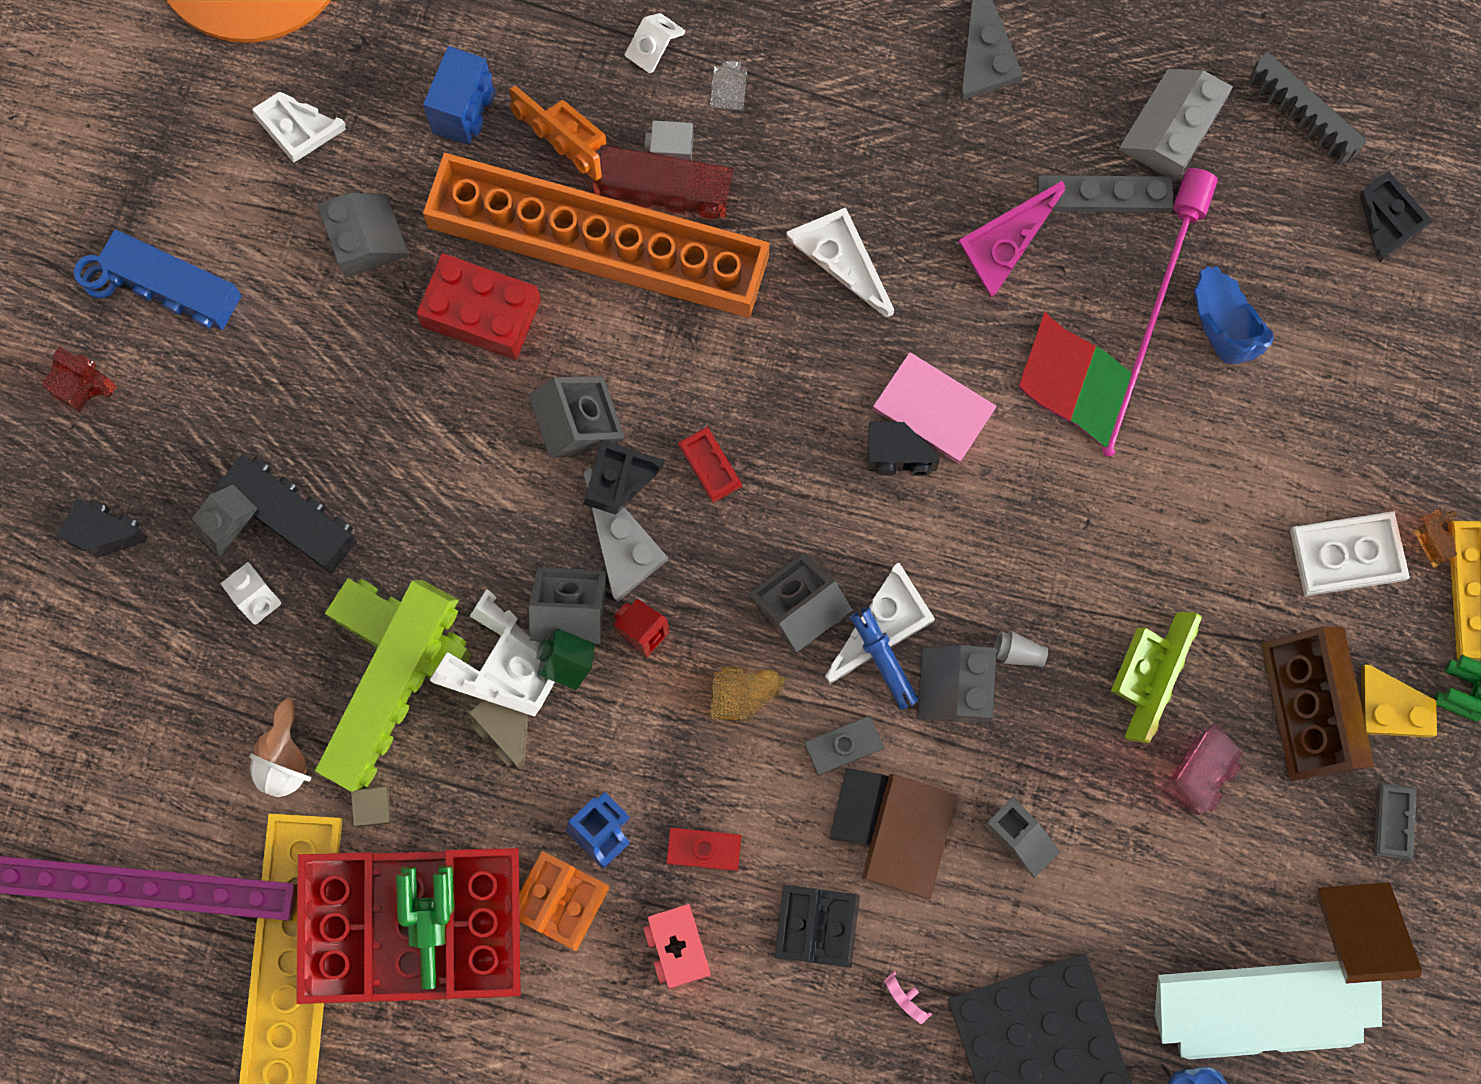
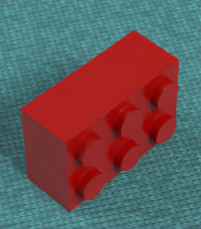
(479, 306)

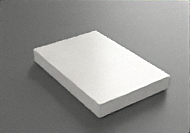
(1349, 553)

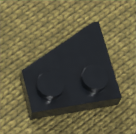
(1391, 215)
(619, 476)

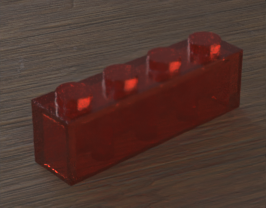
(664, 182)

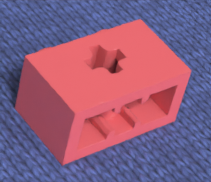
(680, 924)

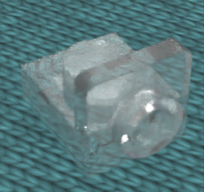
(729, 86)

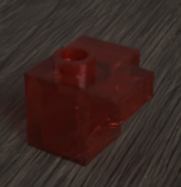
(76, 380)

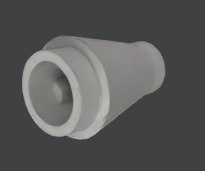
(1018, 650)

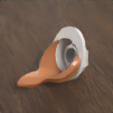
(277, 761)

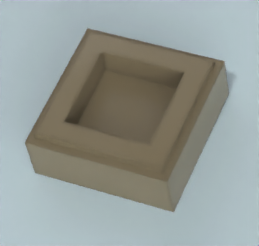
(371, 807)

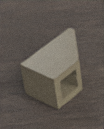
(505, 727)

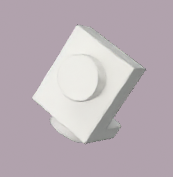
(251, 593)

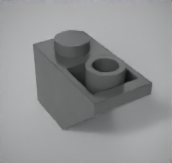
(1022, 837)

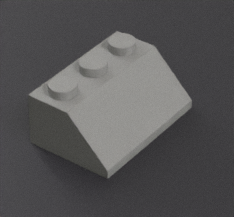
(1175, 120)

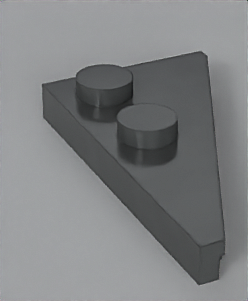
(989, 55)

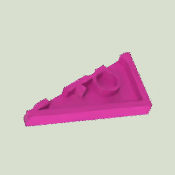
(1000, 243)

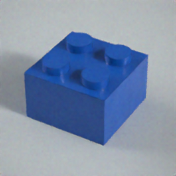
(459, 96)

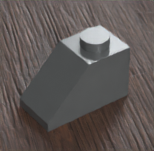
(222, 518)

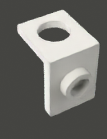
(652, 41)

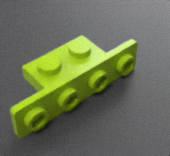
(1151, 672)

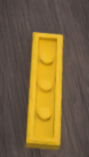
(1467, 587)

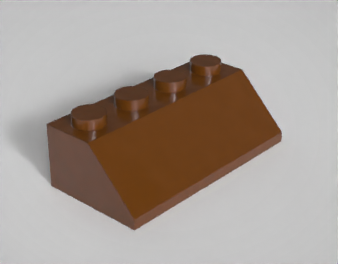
(1317, 703)

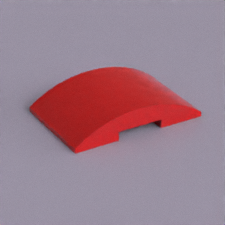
(360, 953)

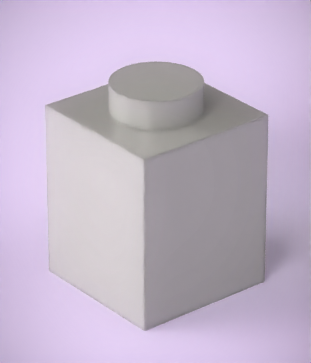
(670, 139)

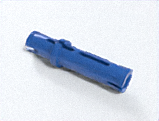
(877, 645)

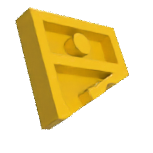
(1395, 707)

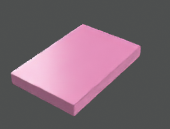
(935, 407)

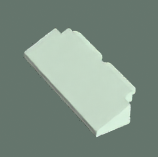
(1264, 1010)

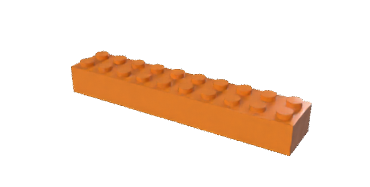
(596, 235)

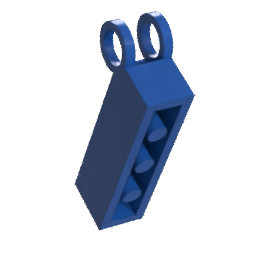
(160, 277)

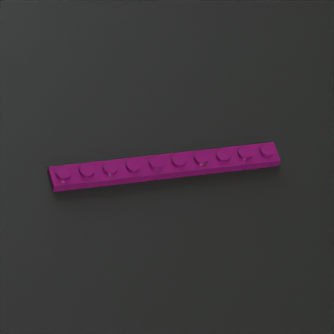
(147, 888)

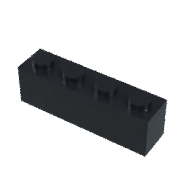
(289, 515)

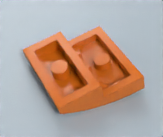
(560, 900)

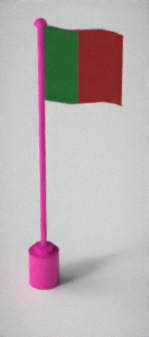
(1082, 379)

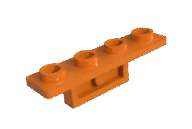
(564, 129)

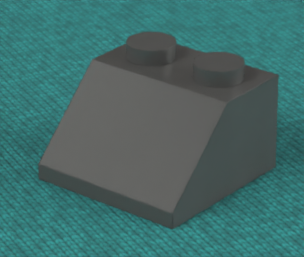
(362, 231)
(575, 415)
(567, 601)
(800, 602)
(957, 684)

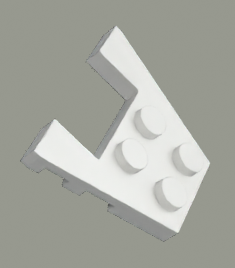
(510, 670)

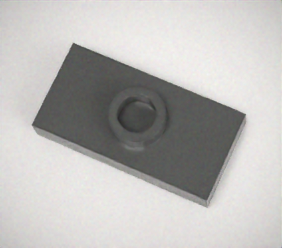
(844, 745)
(1395, 821)

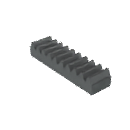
(1307, 108)

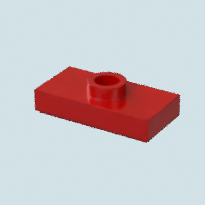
(709, 464)
(704, 849)

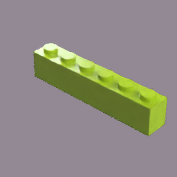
(387, 685)

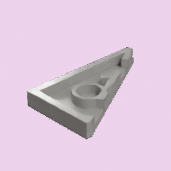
(626, 549)

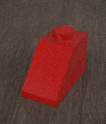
(641, 626)

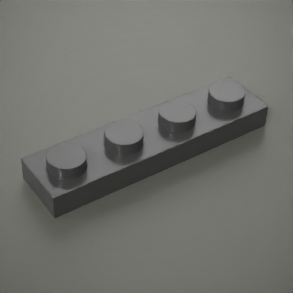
(1111, 193)

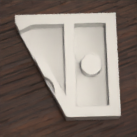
(296, 125)

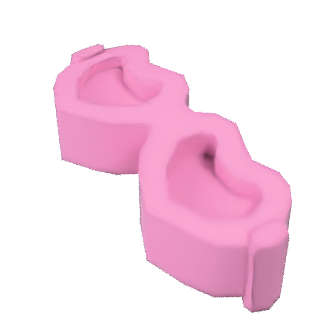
(904, 1000)

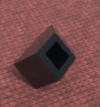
(898, 448)
(97, 532)

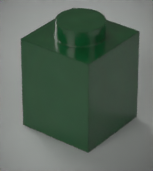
(565, 658)

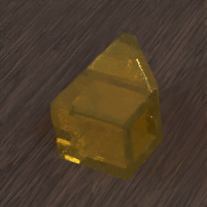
(742, 695)

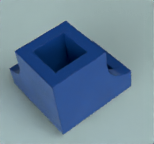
(598, 829)

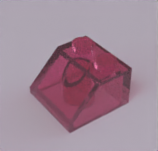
(1204, 770)

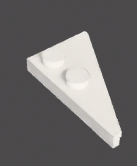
(839, 250)
(897, 612)

